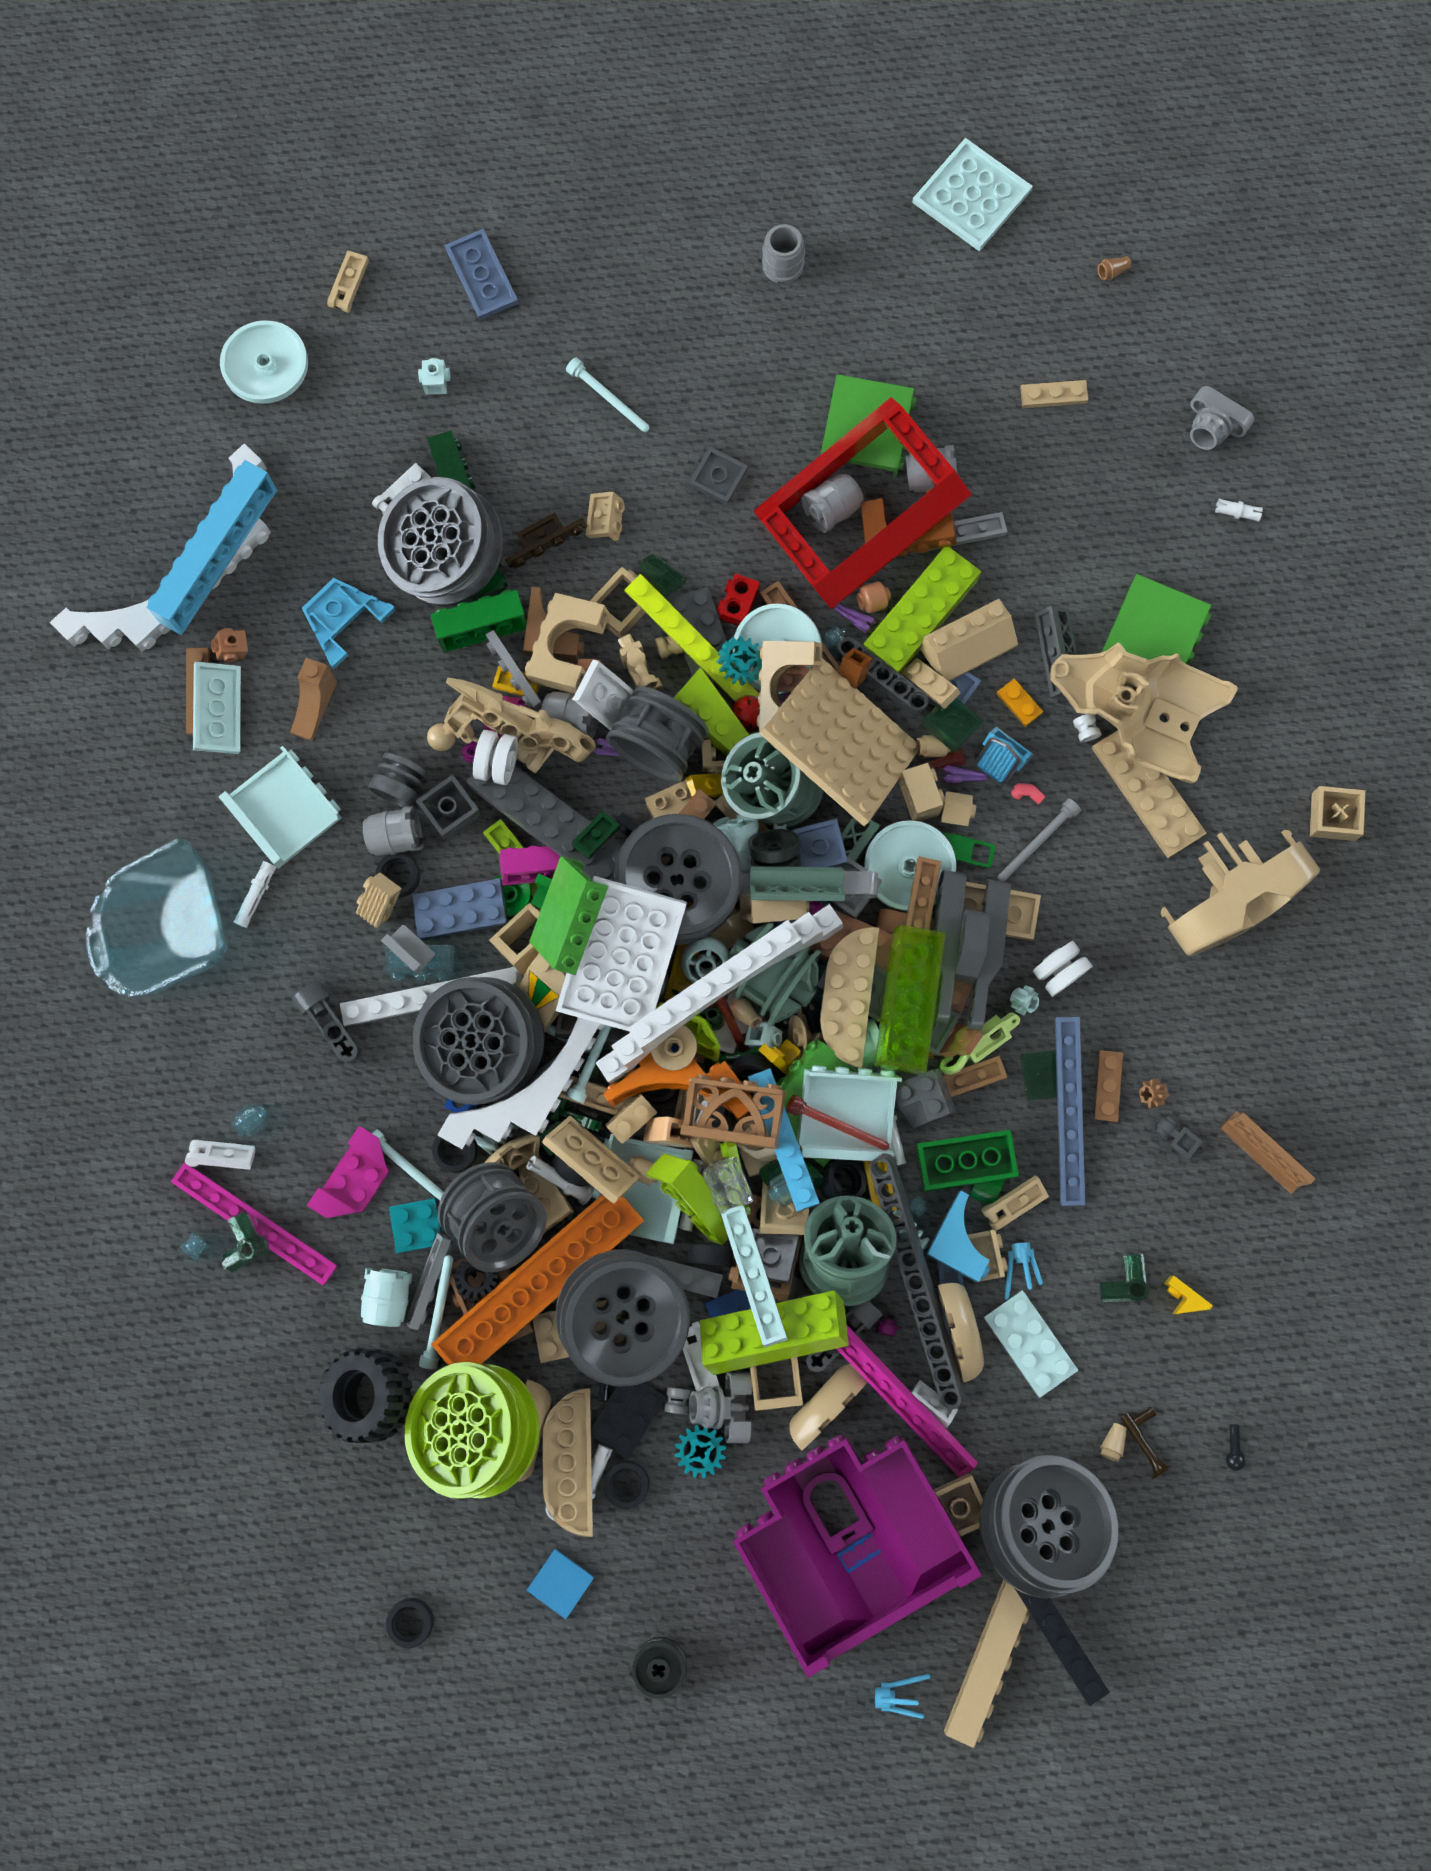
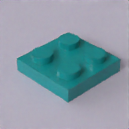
(415, 1225)

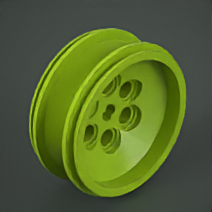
(438, 1417)

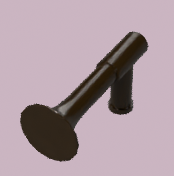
(1133, 1426)

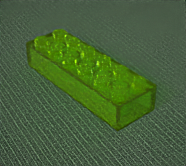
(909, 1000)

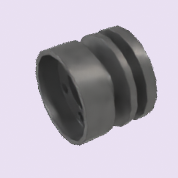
(396, 784)

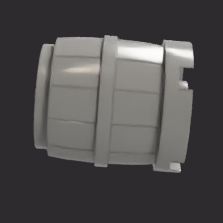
(783, 254)
(916, 475)
(832, 501)
(562, 707)
(393, 832)

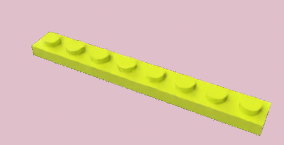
(685, 636)

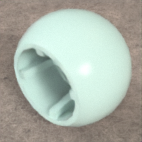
(688, 958)

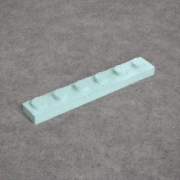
(754, 1276)

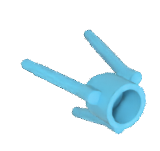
(1022, 1254)
(886, 1698)

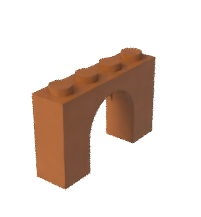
(875, 519)

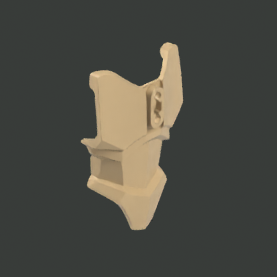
(1134, 695)

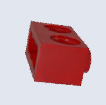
(743, 602)

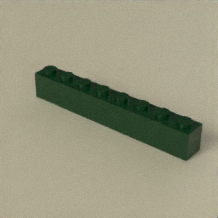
(450, 465)

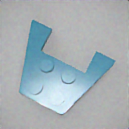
(335, 609)

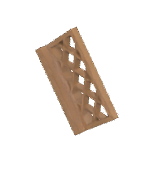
(1266, 1152)

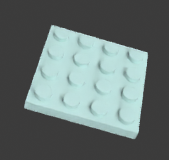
(972, 194)

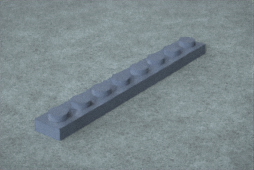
(1070, 1111)

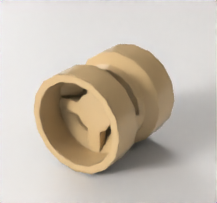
(666, 647)

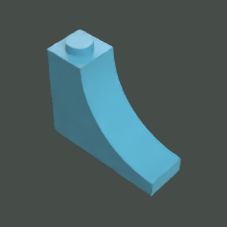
(953, 1246)

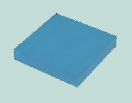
(560, 1583)

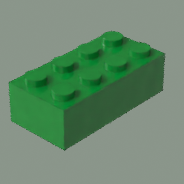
(472, 621)
(966, 1161)

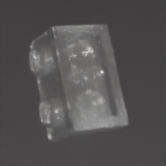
(727, 1184)

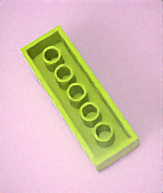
(923, 609)
(810, 1324)

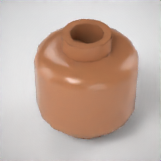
(873, 597)

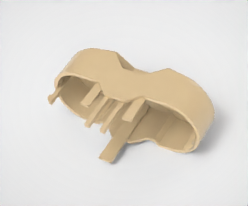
(1241, 895)

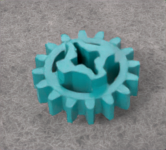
(740, 661)
(706, 1461)

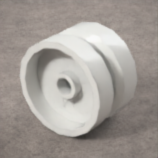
(495, 757)
(1062, 968)

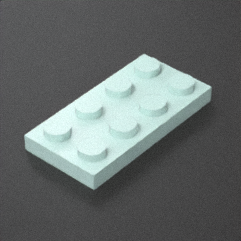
(216, 708)
(1030, 1344)

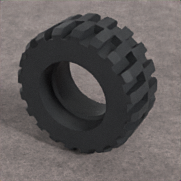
(340, 1395)

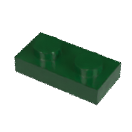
(595, 835)

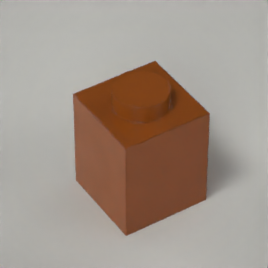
(855, 667)

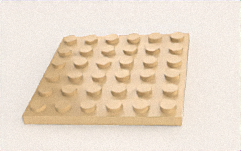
(841, 741)

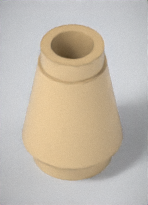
(745, 1012)
(1113, 1444)

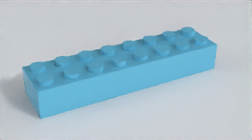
(212, 547)

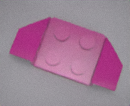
(354, 1178)

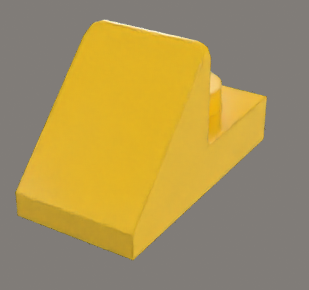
(782, 1056)
(1191, 1300)

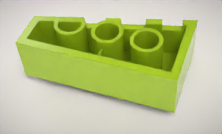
(708, 704)
(694, 1198)

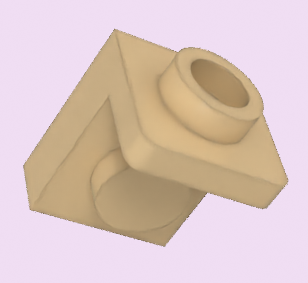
(709, 754)

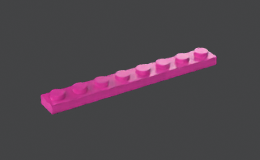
(279, 1239)
(907, 1405)

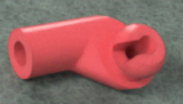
(1030, 790)

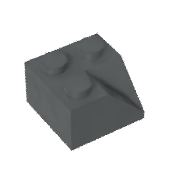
(449, 808)
(925, 1098)

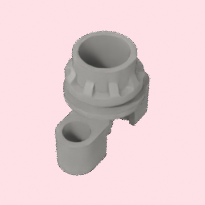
(1217, 418)
(711, 1407)

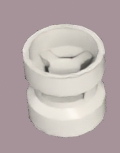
(1087, 728)

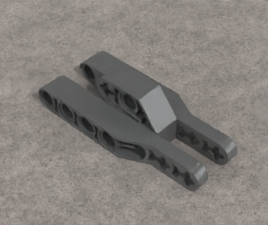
(979, 945)

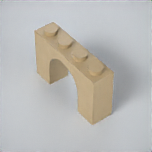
(562, 615)
(776, 659)

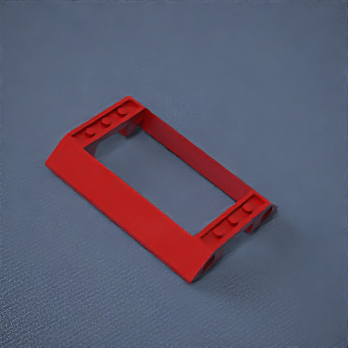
(896, 536)

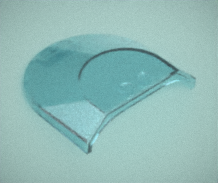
(156, 923)

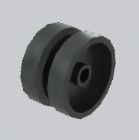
(775, 849)
(656, 1682)

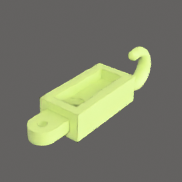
(986, 1044)

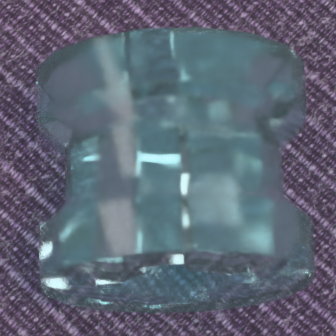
(194, 1246)

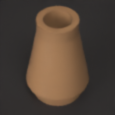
(1111, 268)

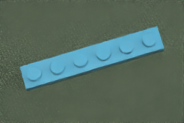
(788, 1153)

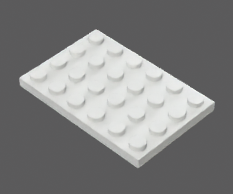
(624, 957)

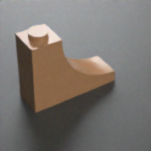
(568, 644)
(315, 692)

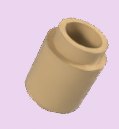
(931, 747)
(641, 1166)

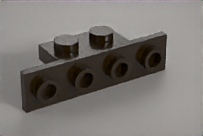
(542, 536)

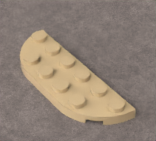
(849, 995)
(568, 1463)

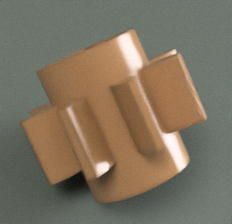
(1153, 1093)

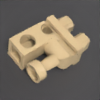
(634, 659)

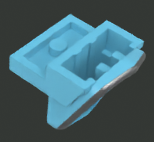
(1001, 756)

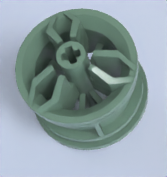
(782, 793)
(782, 982)
(864, 1237)

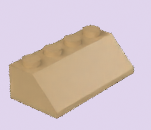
(970, 641)

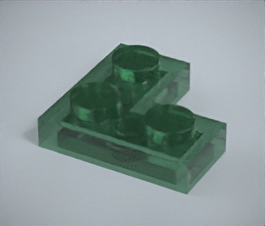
(664, 577)

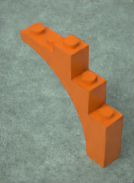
(654, 1077)

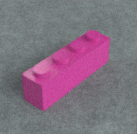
(525, 864)

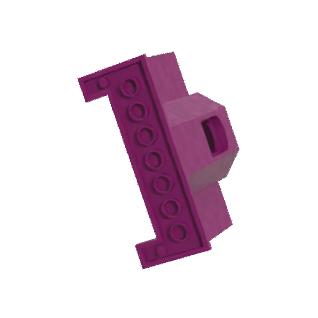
(797, 1560)

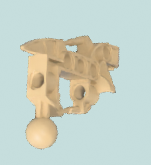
(535, 737)

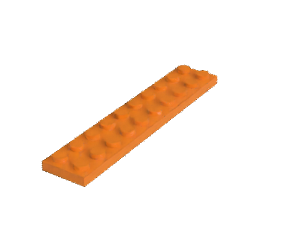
(536, 1282)

